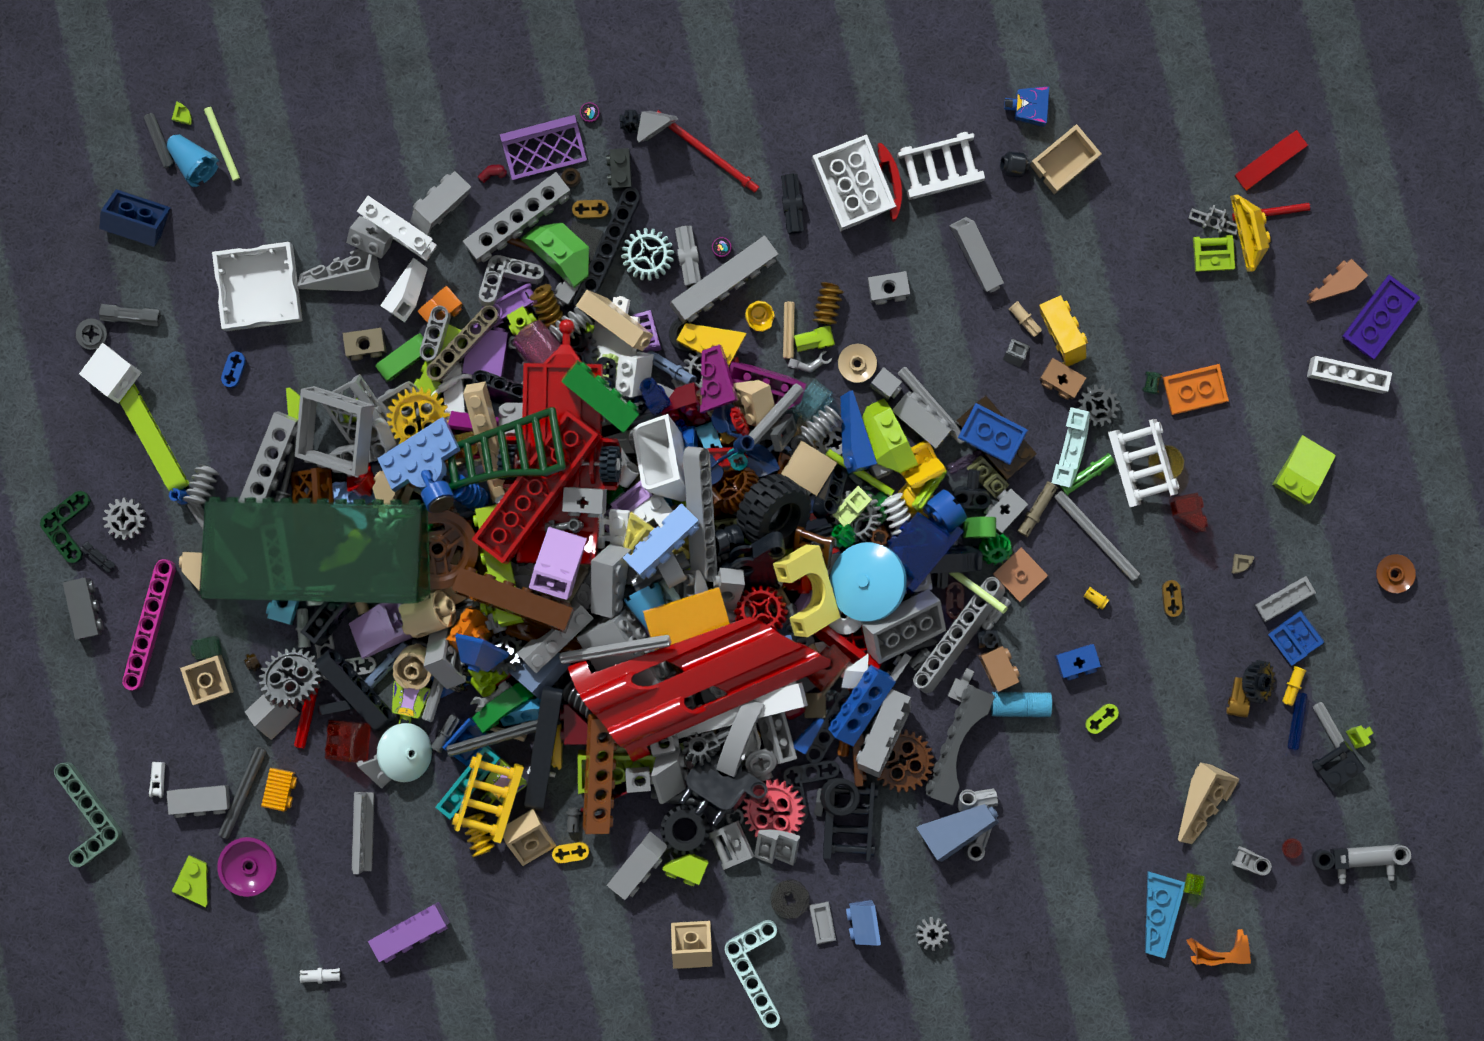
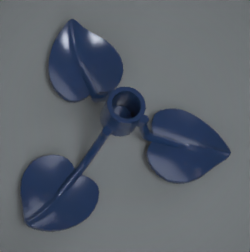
(758, 458)

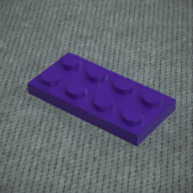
(1380, 317)

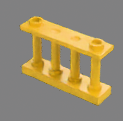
(502, 812)

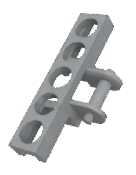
(1206, 222)

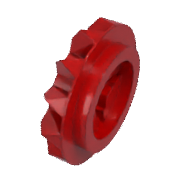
(739, 421)

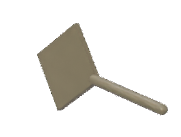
(817, 701)

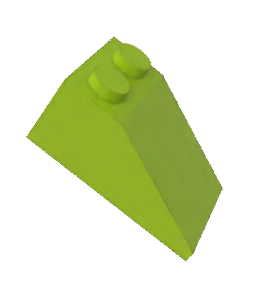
(1304, 470)

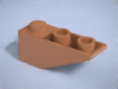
(1344, 280)

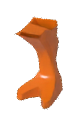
(1239, 954)

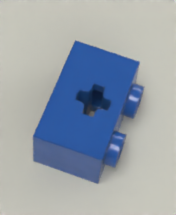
(1085, 653)

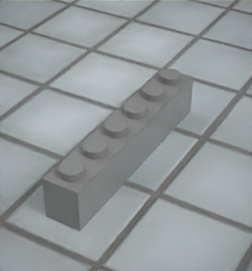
(724, 279)

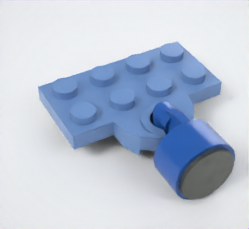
(423, 464)

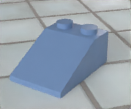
(864, 923)

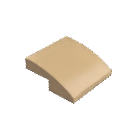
(809, 468)

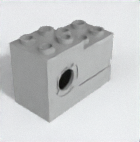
(619, 629)

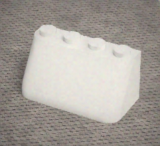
(660, 457)

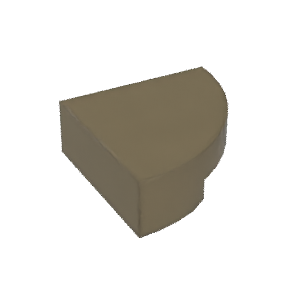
(1241, 562)

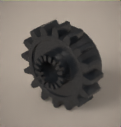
(1258, 681)

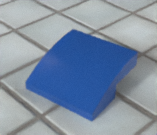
(1296, 637)

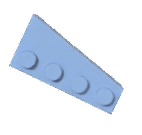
(662, 542)

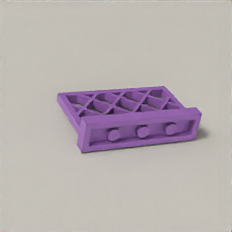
(537, 131)

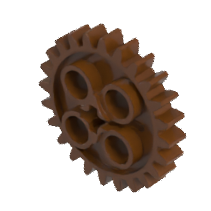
(909, 778)

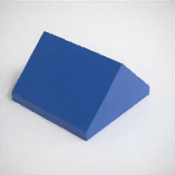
(467, 731)

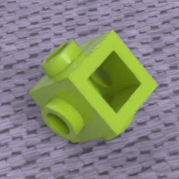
(519, 319)

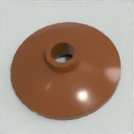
(1405, 571)

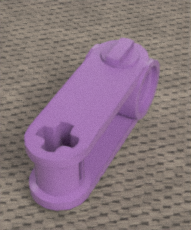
(511, 302)

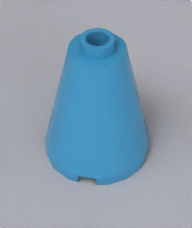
(192, 160)
(644, 600)

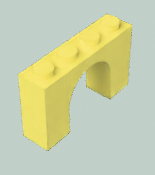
(822, 607)

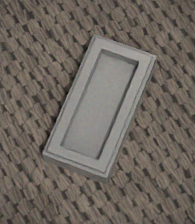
(822, 922)

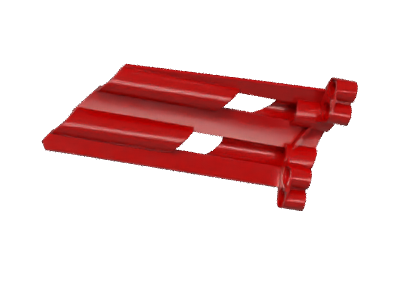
(738, 658)

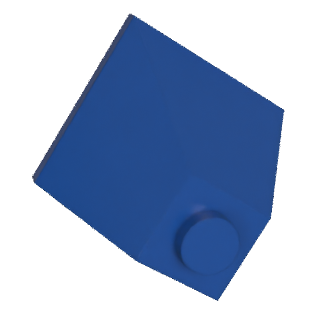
(479, 653)

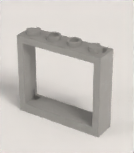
(306, 426)

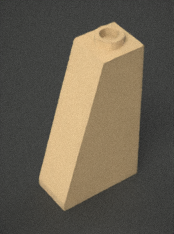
(615, 320)

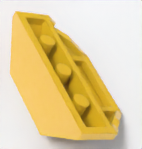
(1251, 231)

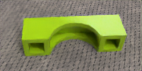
(425, 381)

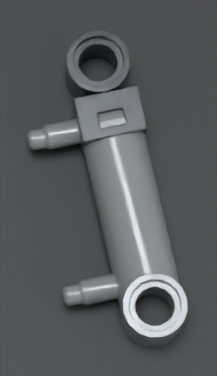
(1362, 857)

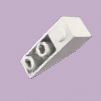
(406, 291)

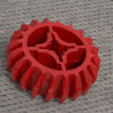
(748, 601)

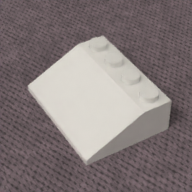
(853, 182)

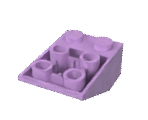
(558, 563)
(378, 629)

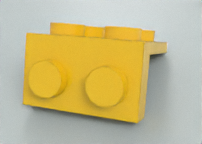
(927, 468)

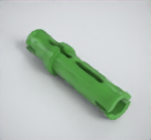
(1098, 467)

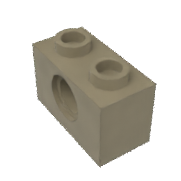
(353, 340)

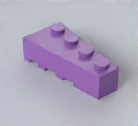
(409, 932)

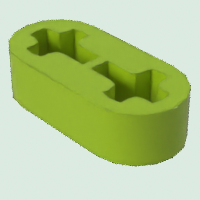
(1098, 715)

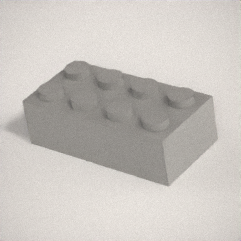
(906, 627)

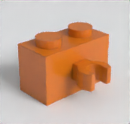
(470, 624)

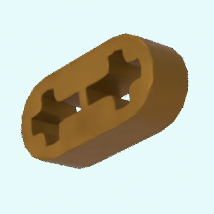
(590, 204)
(1176, 597)

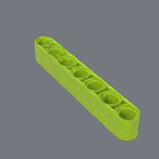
(153, 440)

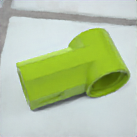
(816, 339)

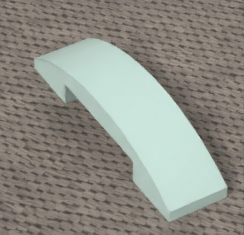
(1073, 447)

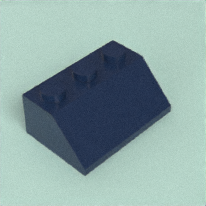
(134, 217)

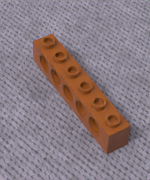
(598, 823)

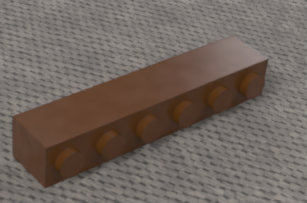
(513, 600)

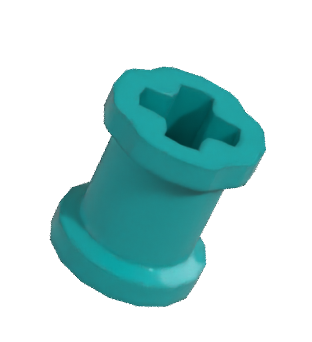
(739, 463)

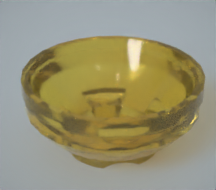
(1175, 458)

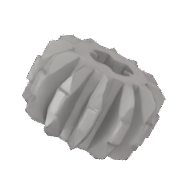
(938, 929)

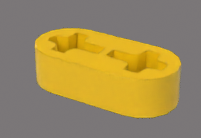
(570, 847)

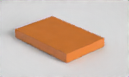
(1195, 389)

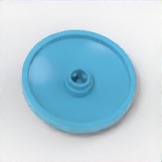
(868, 582)

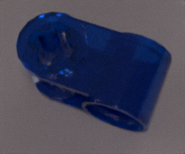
(654, 396)

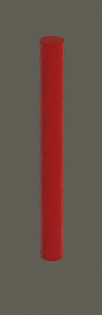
(1284, 210)

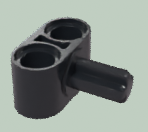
(972, 490)

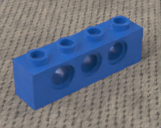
(861, 705)

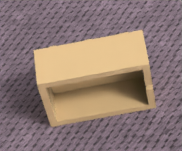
(1065, 159)

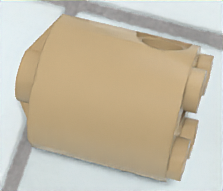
(429, 615)

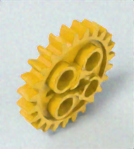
(401, 421)

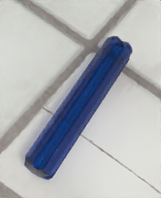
(1297, 721)

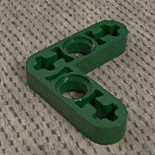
(58, 528)

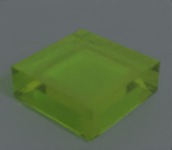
(1193, 884)

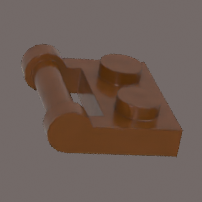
(828, 543)

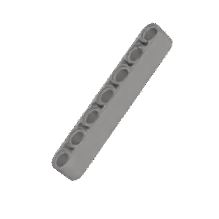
(700, 503)
(957, 645)

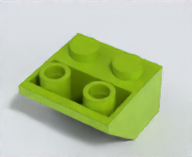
(689, 867)

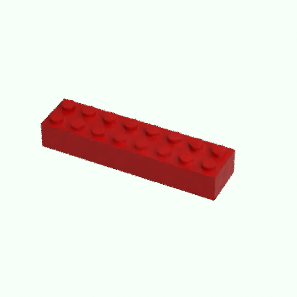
(533, 495)

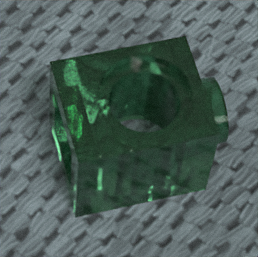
(206, 648)

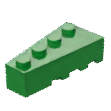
(600, 396)

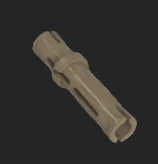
(1039, 506)

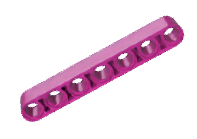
(142, 632)

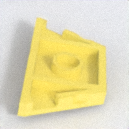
(639, 529)

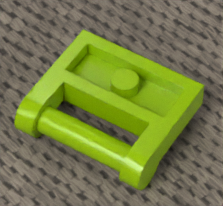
(1214, 260)

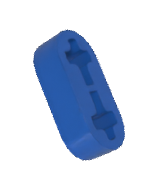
(229, 368)

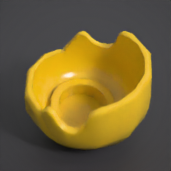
(759, 316)

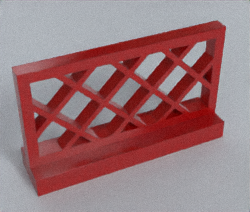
(849, 648)

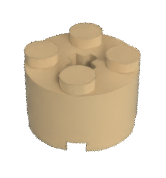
(410, 669)

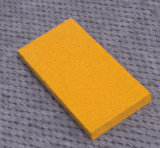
(687, 616)

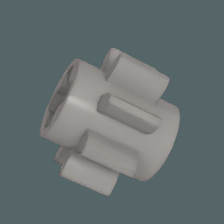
(491, 625)

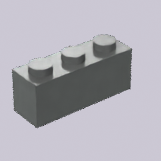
(83, 608)

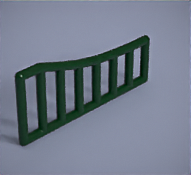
(507, 471)

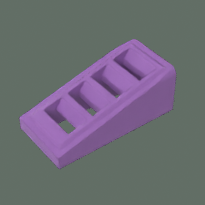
(652, 346)

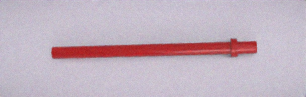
(746, 181)

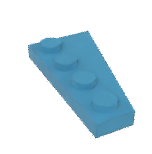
(1162, 907)

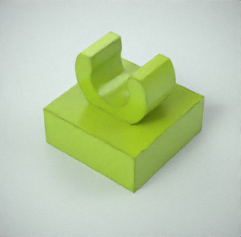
(1359, 736)

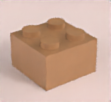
(999, 668)

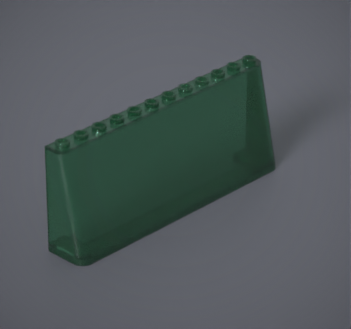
(315, 550)

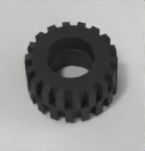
(672, 841)

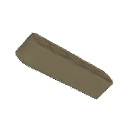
(466, 333)

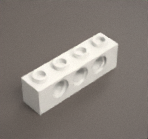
(1349, 374)

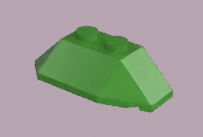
(560, 250)

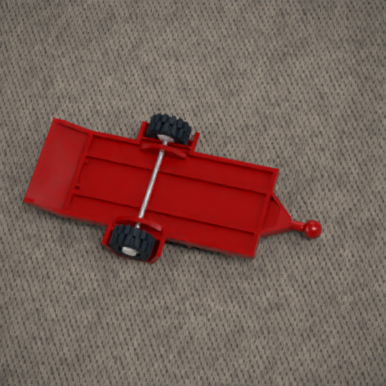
(601, 468)

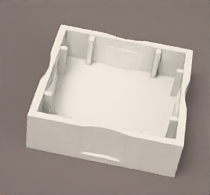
(257, 286)

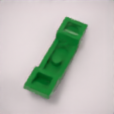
(502, 706)

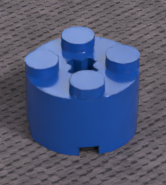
(944, 511)

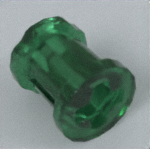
(1156, 378)

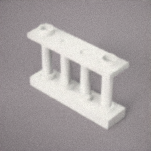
(935, 184)
(399, 228)
(1130, 476)

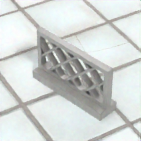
(363, 394)
(363, 832)

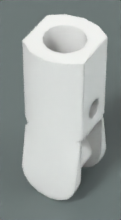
(157, 775)

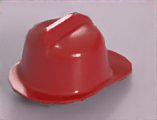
(362, 484)

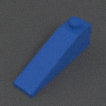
(855, 441)

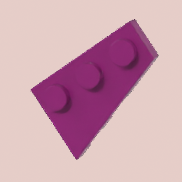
(716, 380)

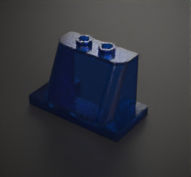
(921, 547)

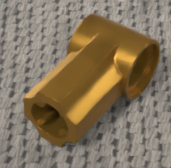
(1238, 703)

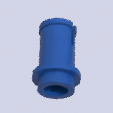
(177, 495)

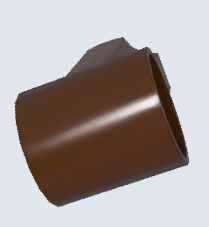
(880, 536)

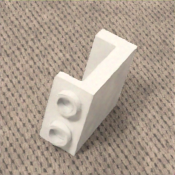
(632, 372)
(110, 373)

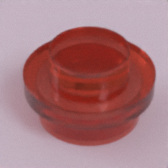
(1292, 848)

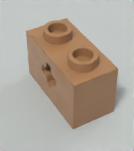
(1072, 378)

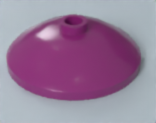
(237, 876)

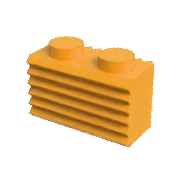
(279, 789)

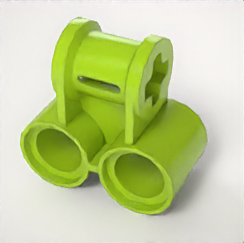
(485, 681)

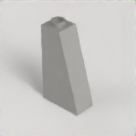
(977, 254)

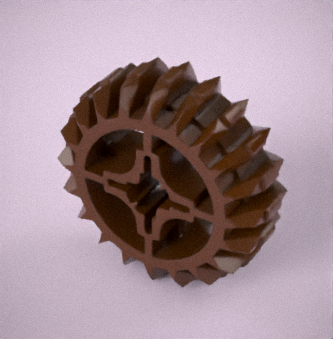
(734, 486)

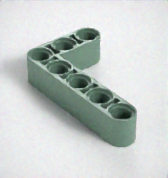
(89, 813)

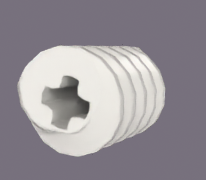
(897, 511)

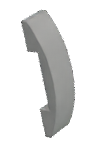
(738, 737)

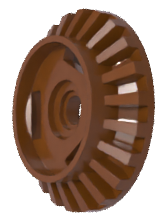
(456, 532)

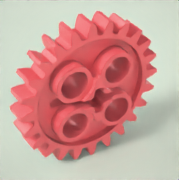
(775, 793)

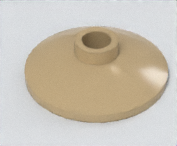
(864, 355)

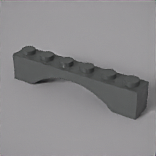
(973, 707)

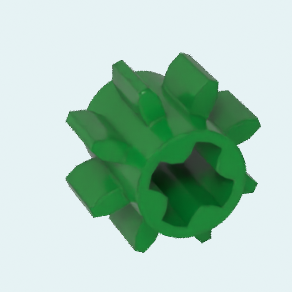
(844, 535)

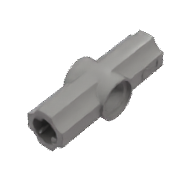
(688, 255)

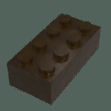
(1022, 455)

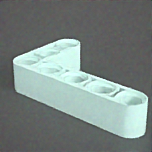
(750, 972)

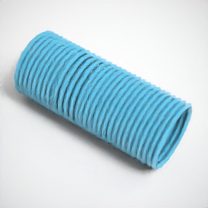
(1021, 704)

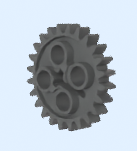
(280, 691)

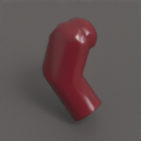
(492, 170)

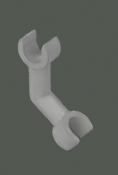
(808, 367)
(484, 701)

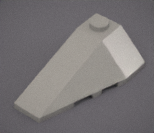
(350, 274)

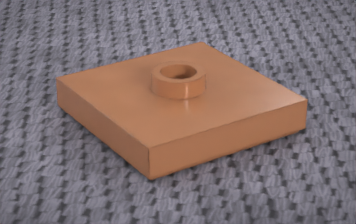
(1020, 574)

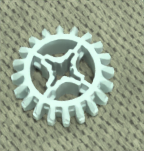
(639, 258)

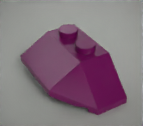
(778, 382)

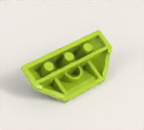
(887, 438)

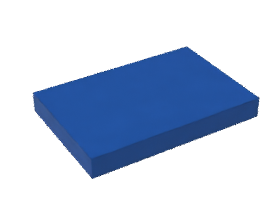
(992, 433)

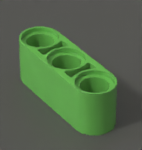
(401, 358)
(979, 527)

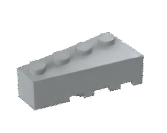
(884, 733)

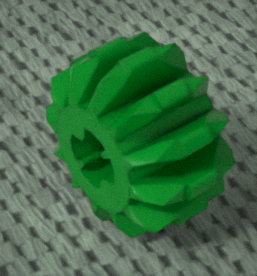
(995, 549)

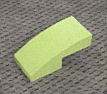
(852, 506)

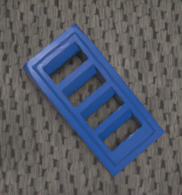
(690, 437)
(805, 740)

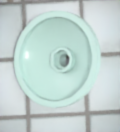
(394, 752)

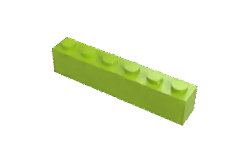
(497, 569)

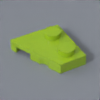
(193, 881)

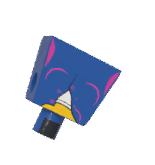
(1030, 105)

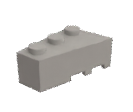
(439, 202)
(608, 580)
(443, 659)
(638, 866)

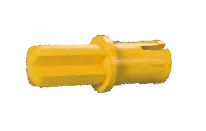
(1293, 686)

